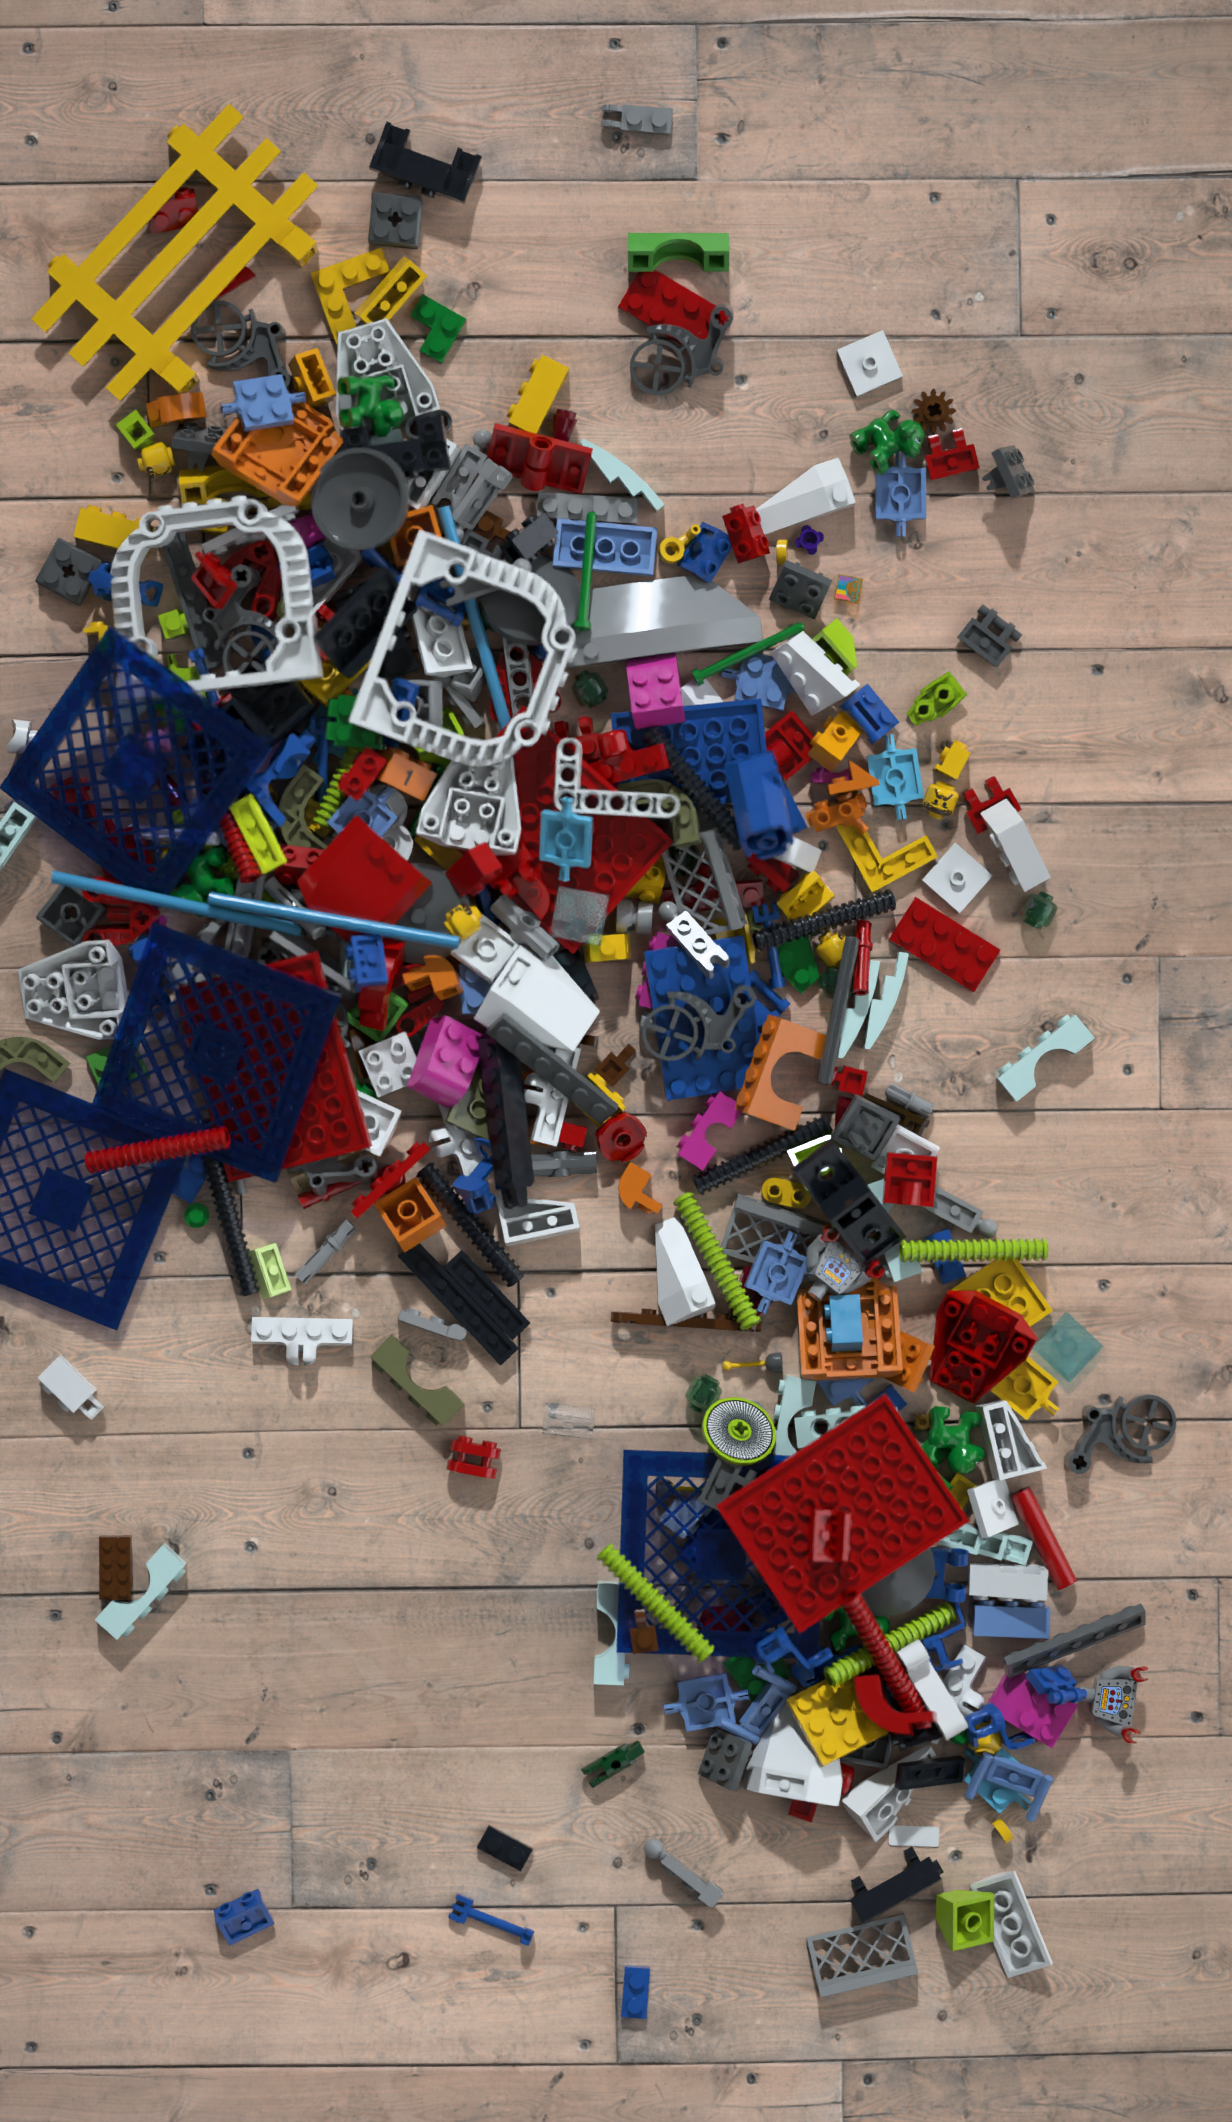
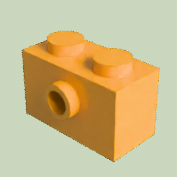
(312, 378)
(835, 741)

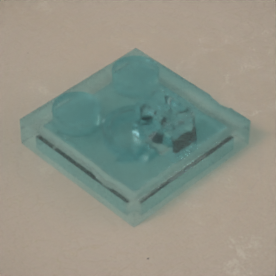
(579, 915)
(1067, 1347)

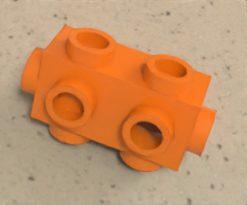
(844, 810)

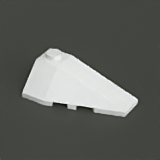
(810, 496)

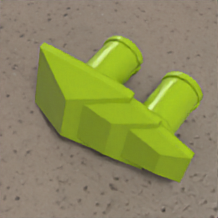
(936, 699)

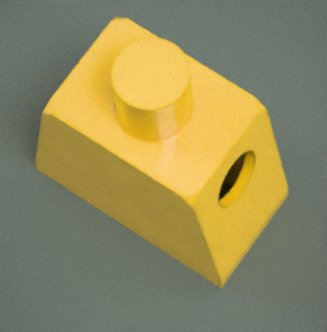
(611, 948)

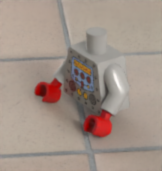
(834, 1267)
(1114, 1699)

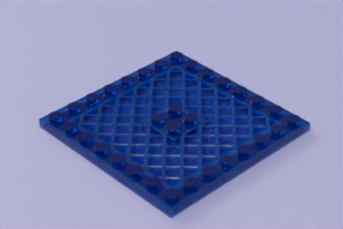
(135, 766)
(216, 1050)
(63, 1200)
(716, 1558)

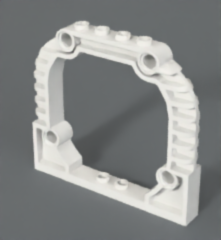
(431, 561)
(293, 658)

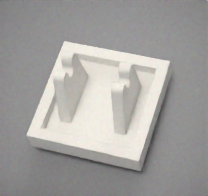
(389, 1063)

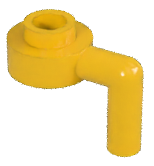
(677, 545)

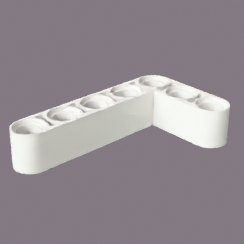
(605, 797)
(798, 855)

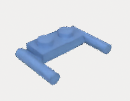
(762, 1709)
(1013, 1776)

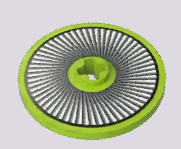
(727, 1443)

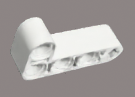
(931, 1689)

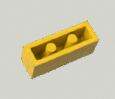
(391, 292)
(537, 394)
(105, 529)

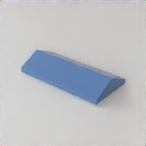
(616, 547)

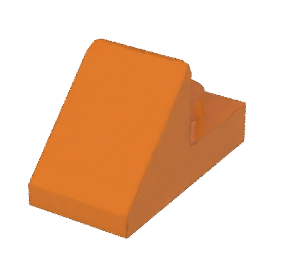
(859, 780)

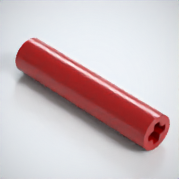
(1043, 1538)

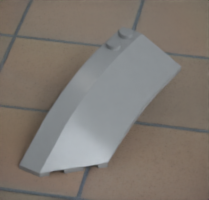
(660, 620)

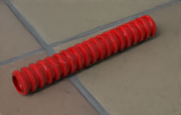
(238, 847)
(157, 1150)
(881, 1652)

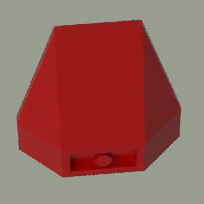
(977, 1344)

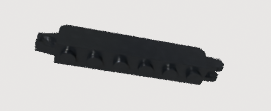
(506, 1122)

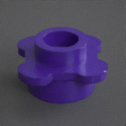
(807, 532)

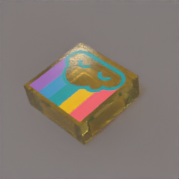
(848, 589)

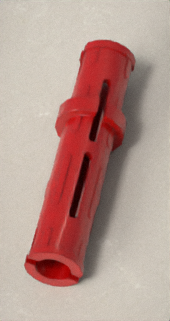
(862, 962)
(310, 1198)

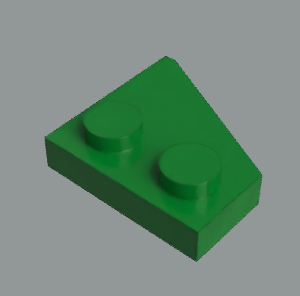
(798, 963)

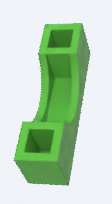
(704, 249)

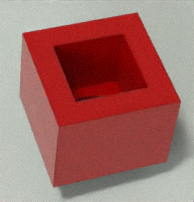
(572, 1136)

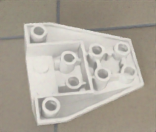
(377, 352)
(474, 808)
(77, 990)
(540, 1000)
(788, 1767)

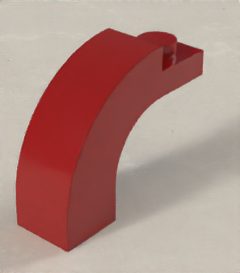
(375, 999)
(873, 1701)

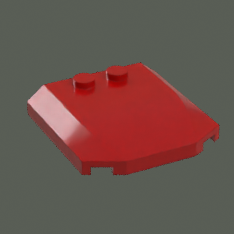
(361, 879)

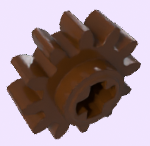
(929, 402)

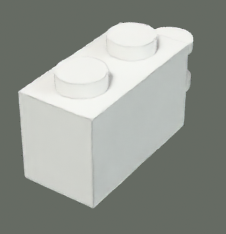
(69, 1387)

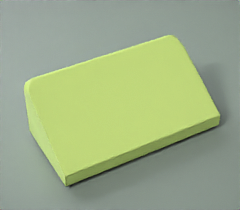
(269, 1271)

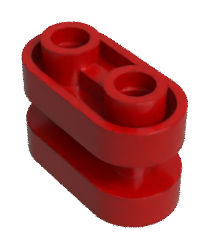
(465, 1446)

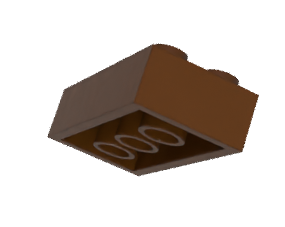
(115, 1567)

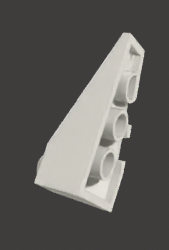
(680, 1280)
(877, 1801)

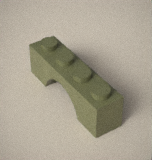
(440, 1403)

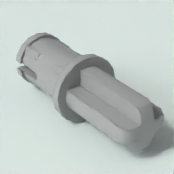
(909, 1100)

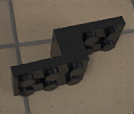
(260, 717)
(848, 1202)

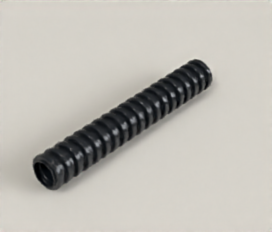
(696, 788)
(824, 920)
(761, 1154)
(470, 1225)
(231, 1227)

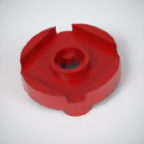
(612, 1129)

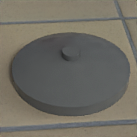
(360, 499)
(520, 619)
(429, 913)
(903, 1587)

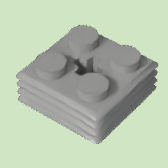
(429, 701)

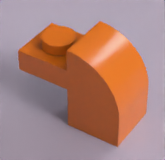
(176, 409)
(438, 973)
(631, 1186)

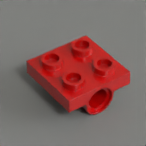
(790, 744)
(909, 1179)

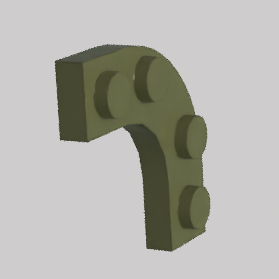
(294, 805)
(684, 823)
(33, 1053)

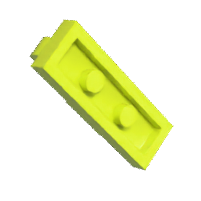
(258, 834)

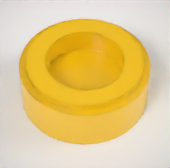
(781, 551)
(1002, 1830)

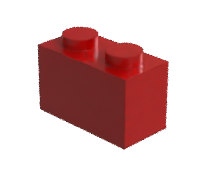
(474, 870)

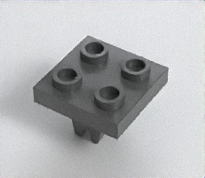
(197, 441)
(1010, 472)
(800, 589)
(865, 1127)
(725, 1759)

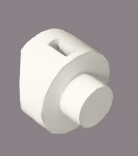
(22, 736)

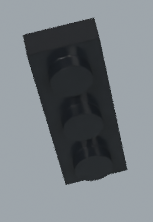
(929, 1772)

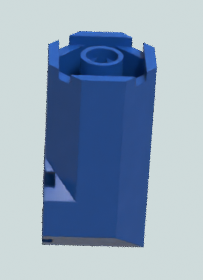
(759, 805)

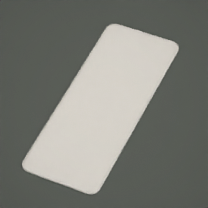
(914, 1836)

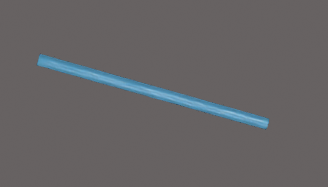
(478, 630)
(175, 903)
(333, 920)

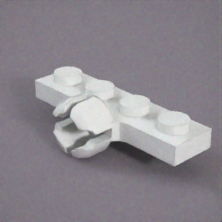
(219, 544)
(549, 1101)
(455, 1143)
(301, 1335)
(960, 1680)

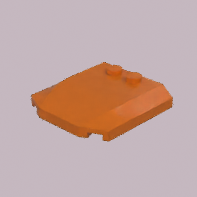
(280, 458)
(880, 1331)

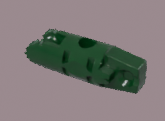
(623, 1754)

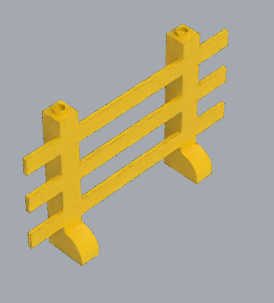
(232, 189)

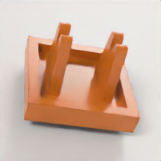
(914, 1361)

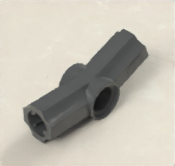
(564, 1163)

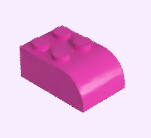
(655, 690)
(445, 1061)
(1029, 1710)

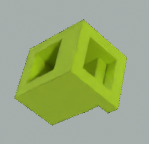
(130, 424)
(174, 624)

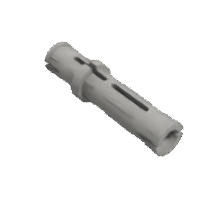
(283, 897)
(326, 1251)

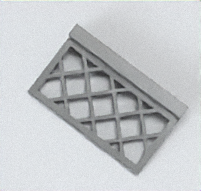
(723, 878)
(294, 946)
(777, 1216)
(866, 1977)

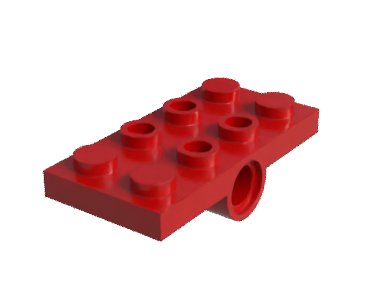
(540, 459)

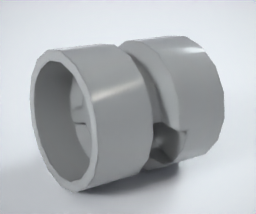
(634, 918)

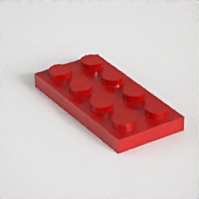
(661, 300)
(944, 944)

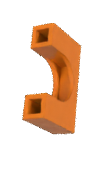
(757, 1094)

